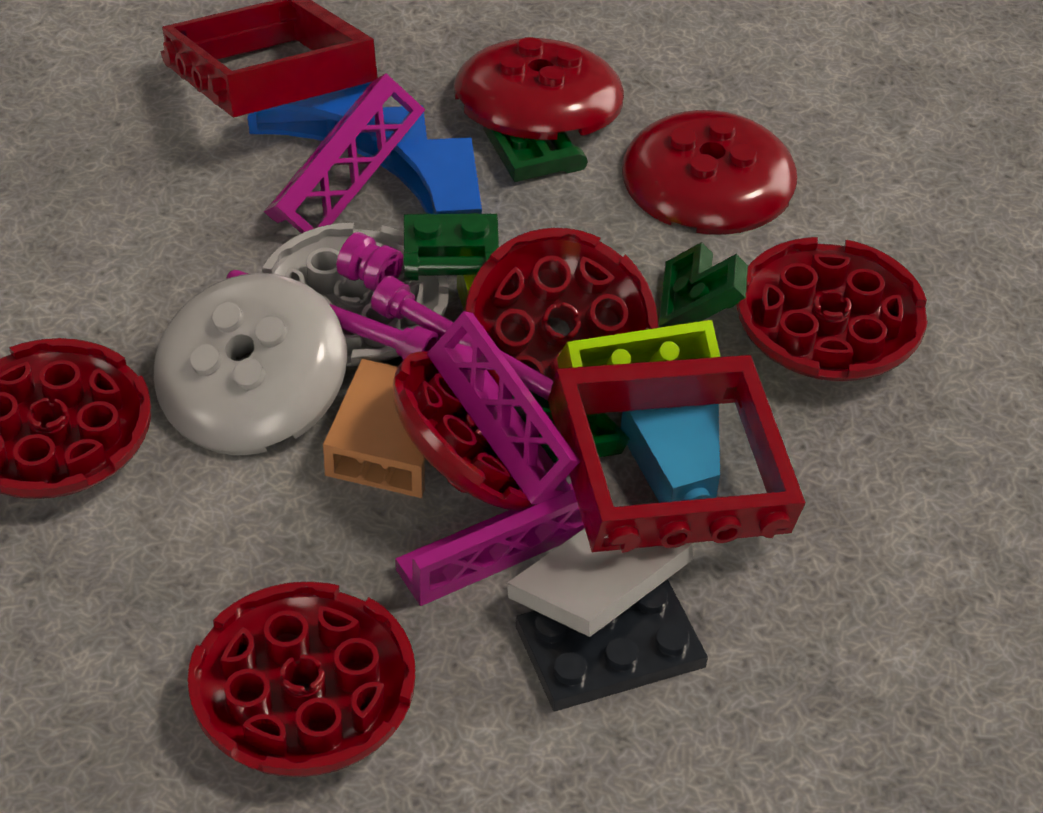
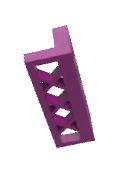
(333, 146)
(494, 413)
(488, 547)

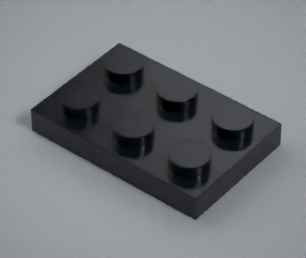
(631, 651)

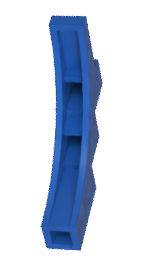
(434, 170)

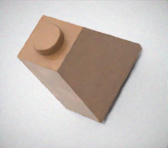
(369, 439)

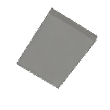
(595, 587)

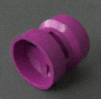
(366, 261)

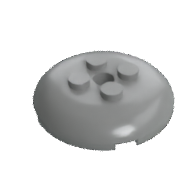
(313, 260)
(273, 392)

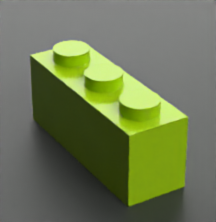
(651, 345)

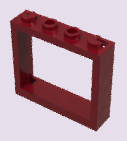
(338, 57)
(671, 385)

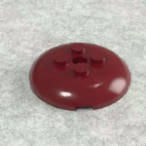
(539, 88)
(709, 172)
(561, 277)
(833, 309)
(67, 417)
(449, 435)
(295, 635)

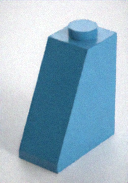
(676, 450)

